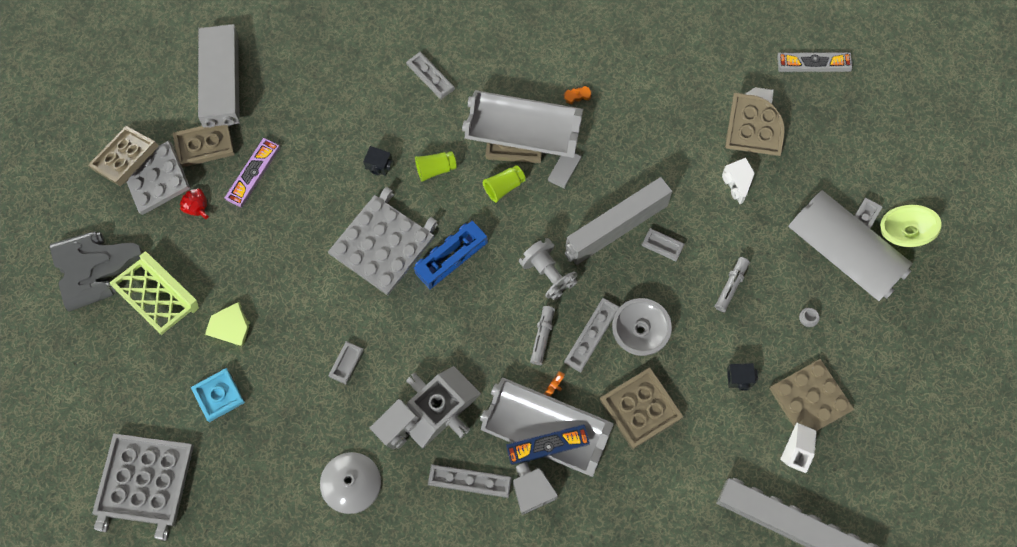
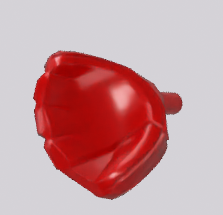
(194, 203)

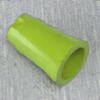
(435, 164)
(503, 183)

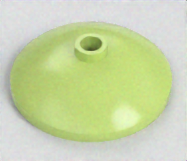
(910, 225)

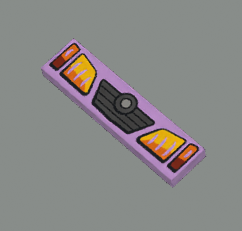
(252, 172)

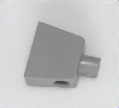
(532, 489)

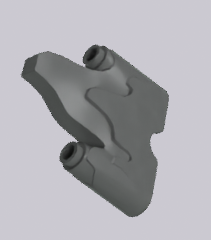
(88, 265)

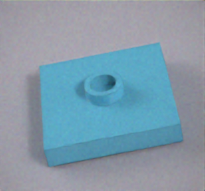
(217, 395)

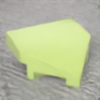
(229, 325)

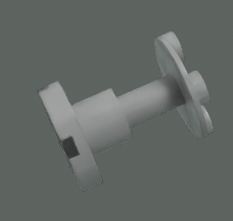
(539, 257)

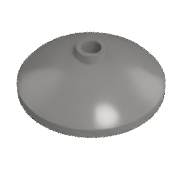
(646, 315)
(360, 492)

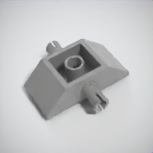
(454, 393)

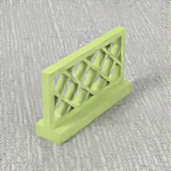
(169, 285)

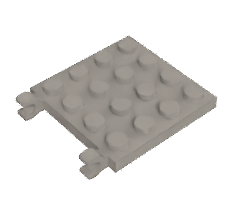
(382, 243)
(142, 482)

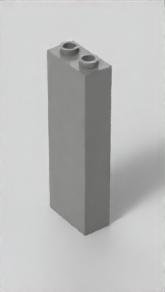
(218, 76)
(617, 221)

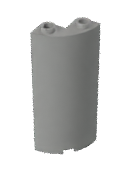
(523, 123)
(851, 245)
(525, 413)

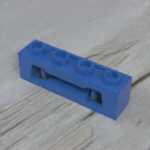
(427, 268)

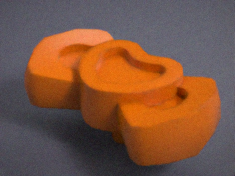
(577, 94)
(554, 384)

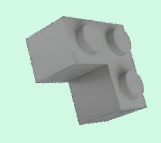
(393, 425)

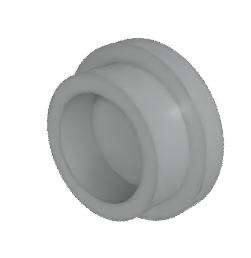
(809, 317)

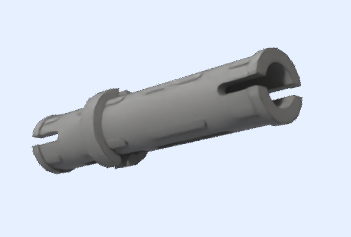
(741, 266)
(544, 329)

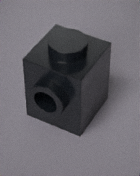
(378, 161)
(742, 376)

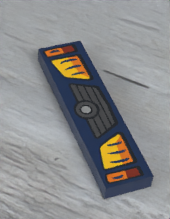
(547, 444)

